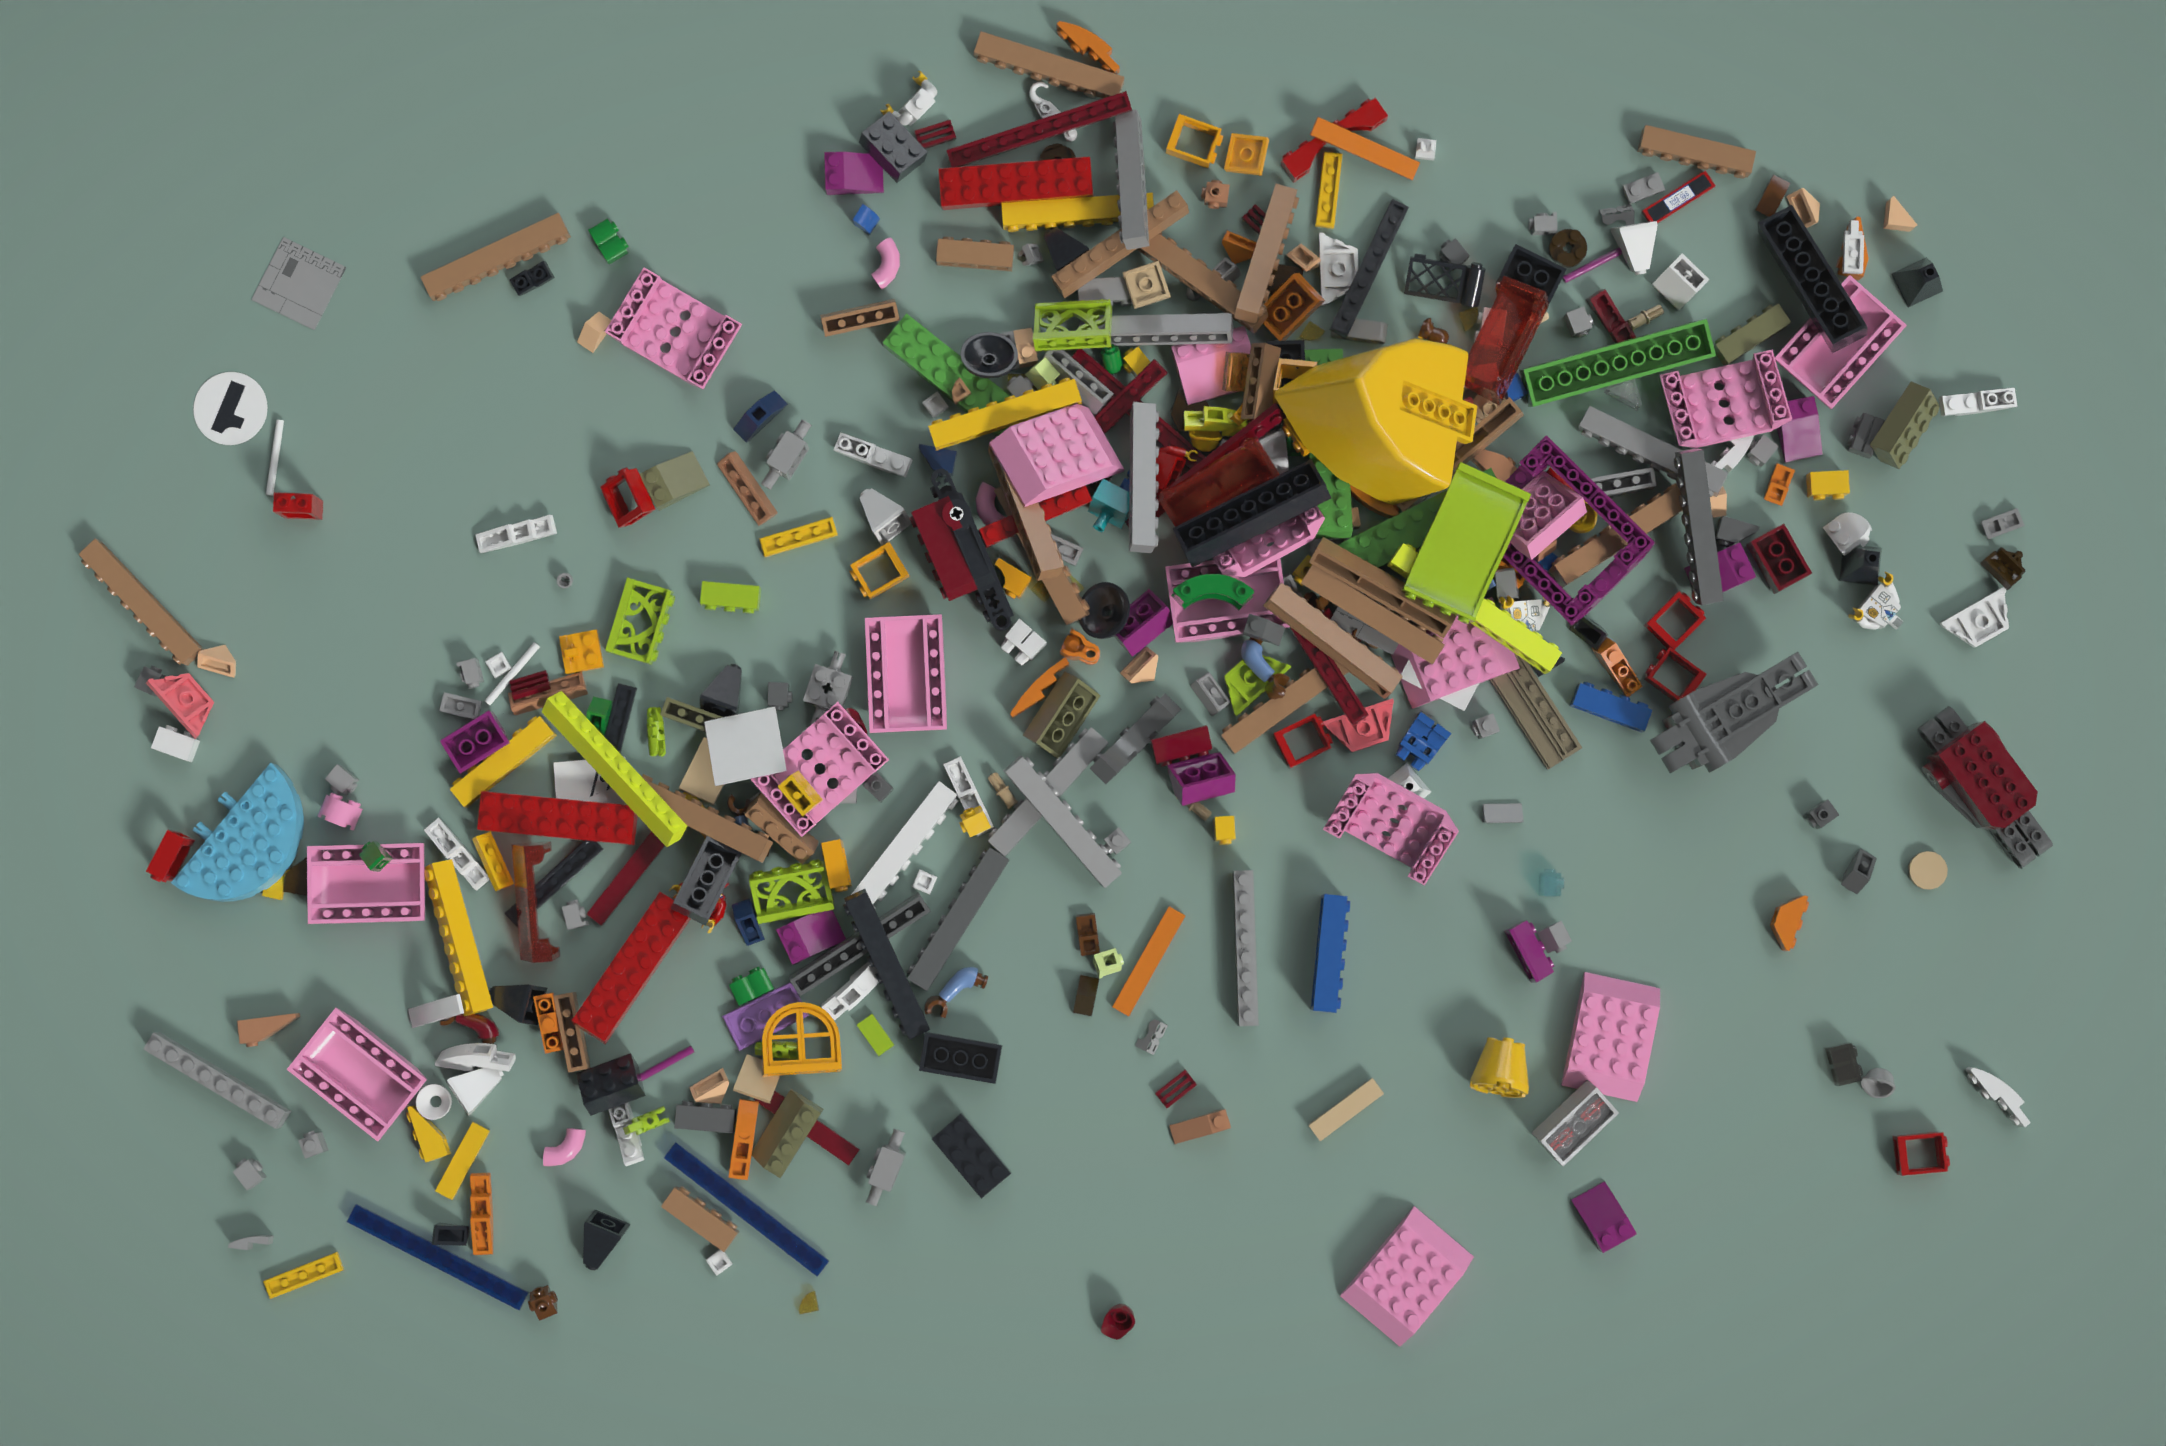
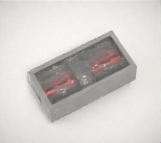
(1575, 1123)

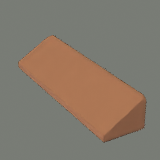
(747, 488)
(571, 685)

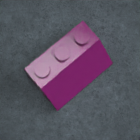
(1146, 621)
(475, 741)
(1201, 778)
(1530, 951)

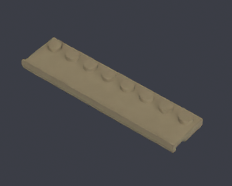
(1536, 714)

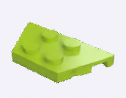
(1246, 686)

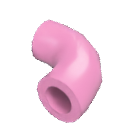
(889, 263)
(986, 504)
(566, 1150)

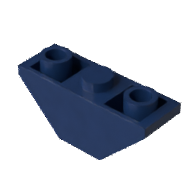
(759, 415)

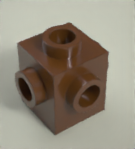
(543, 1302)

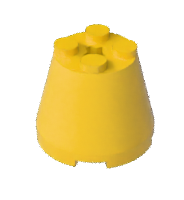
(1501, 1069)

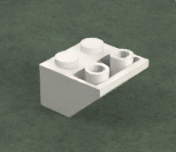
(1680, 281)

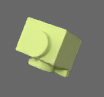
(1110, 956)

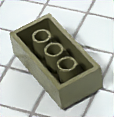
(1905, 425)

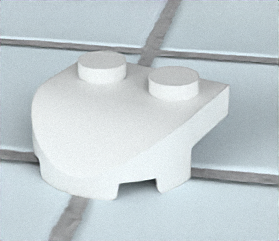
(1848, 531)

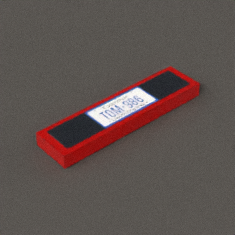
(1679, 198)

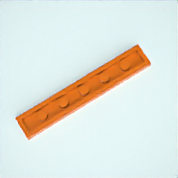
(1364, 148)
(1148, 961)

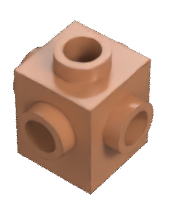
(1221, 197)

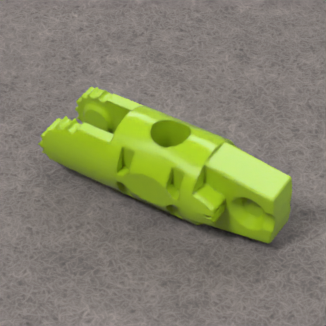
(655, 732)
(780, 1049)
(646, 1122)

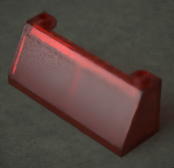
(1504, 338)
(1219, 482)
(532, 947)

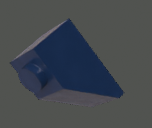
(939, 459)
(747, 922)

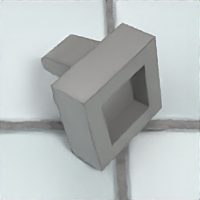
(1032, 254)

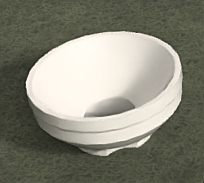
(423, 1101)

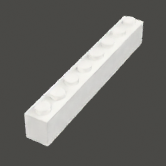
(908, 842)

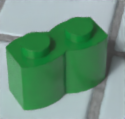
(608, 241)
(751, 986)

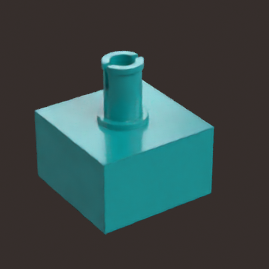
(1109, 505)

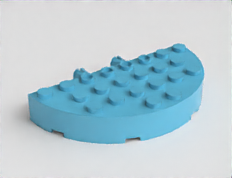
(250, 844)

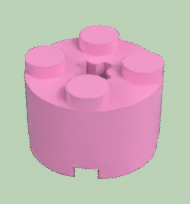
(339, 811)

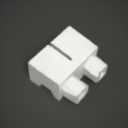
(1029, 648)

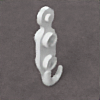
(1046, 108)

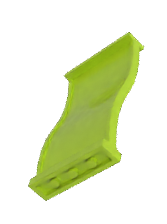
(1465, 543)

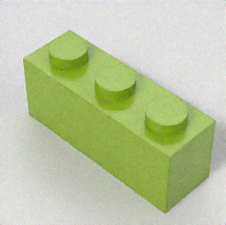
(730, 597)

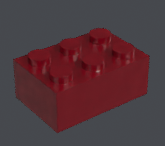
(1779, 558)

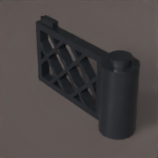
(1470, 281)

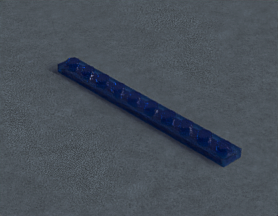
(746, 1209)
(437, 1257)

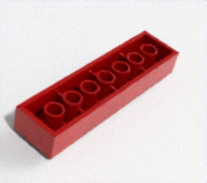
(1015, 182)
(557, 818)
(631, 969)

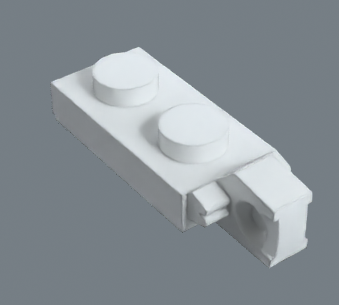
(1853, 249)

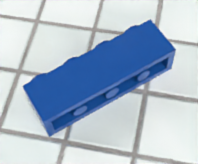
(1610, 707)

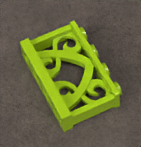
(1059, 312)
(628, 597)
(789, 910)

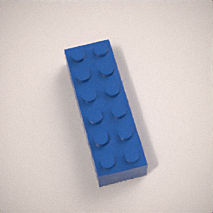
(1329, 953)

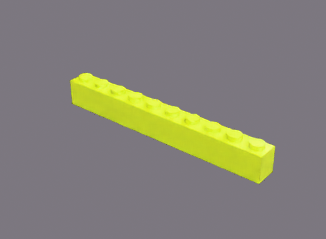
(1495, 622)
(614, 769)

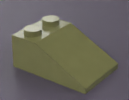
(674, 480)

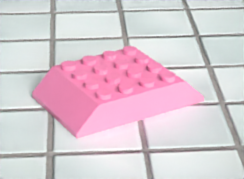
(1833, 374)
(1055, 454)
(1215, 618)
(1464, 661)
(906, 673)
(348, 892)
(1612, 1036)
(357, 1073)
(1407, 1277)

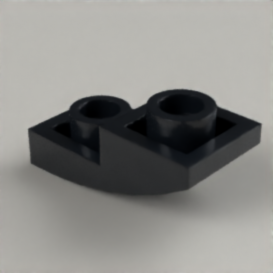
(532, 278)

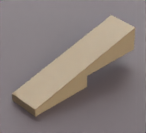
(1346, 1109)

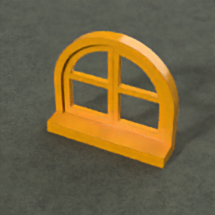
(803, 1065)

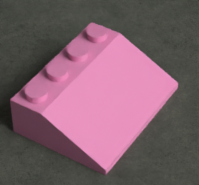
(1202, 366)
(1546, 514)

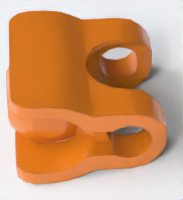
(1076, 646)

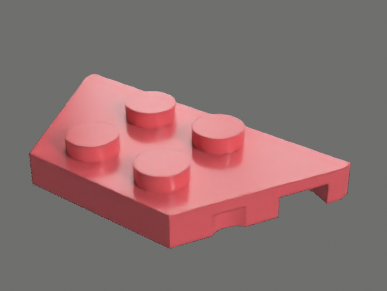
(184, 699)
(1368, 731)

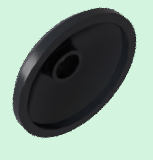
(989, 355)
(1101, 600)

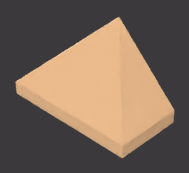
(1805, 206)
(1304, 258)
(217, 660)
(1142, 667)
(711, 1088)

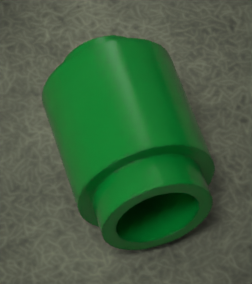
(1111, 359)

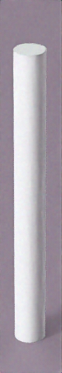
(274, 458)
(512, 673)

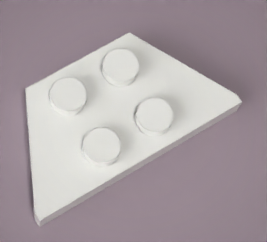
(1337, 267)
(1981, 620)

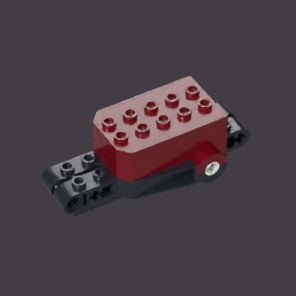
(958, 550)

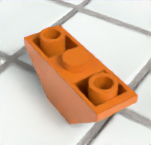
(1788, 920)
(548, 1022)

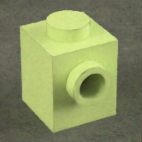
(1042, 373)

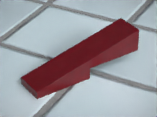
(1610, 316)

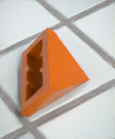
(1238, 247)

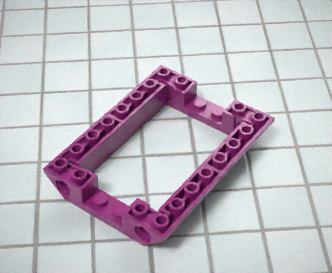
(1547, 454)

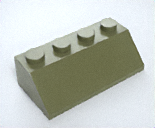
(1061, 715)
(786, 1133)

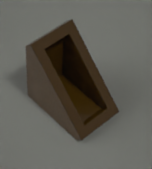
(1086, 995)

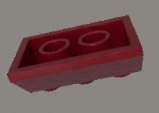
(1181, 746)

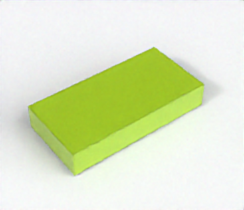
(875, 1035)

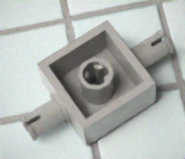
(787, 454)
(821, 678)
(887, 1167)

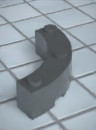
(1134, 739)

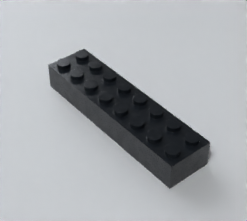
(1812, 279)
(1252, 513)

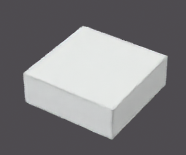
(935, 405)
(498, 665)
(924, 882)
(719, 1262)

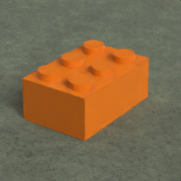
(1291, 306)

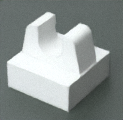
(1425, 149)

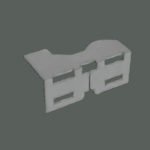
(1626, 216)
(1144, 1043)

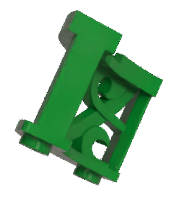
(1213, 587)

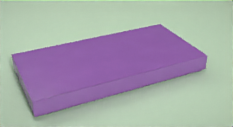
(749, 1020)

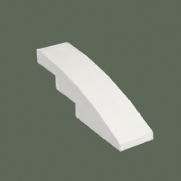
(516, 534)
(965, 787)
(455, 850)
(436, 1011)

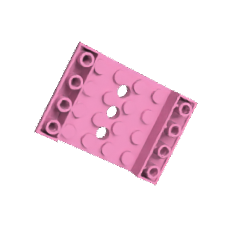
(647, 321)
(1753, 395)
(1255, 553)
(846, 755)
(1416, 840)

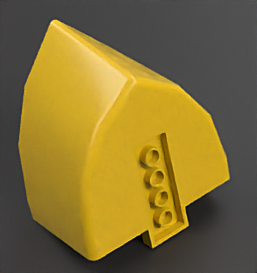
(1385, 417)

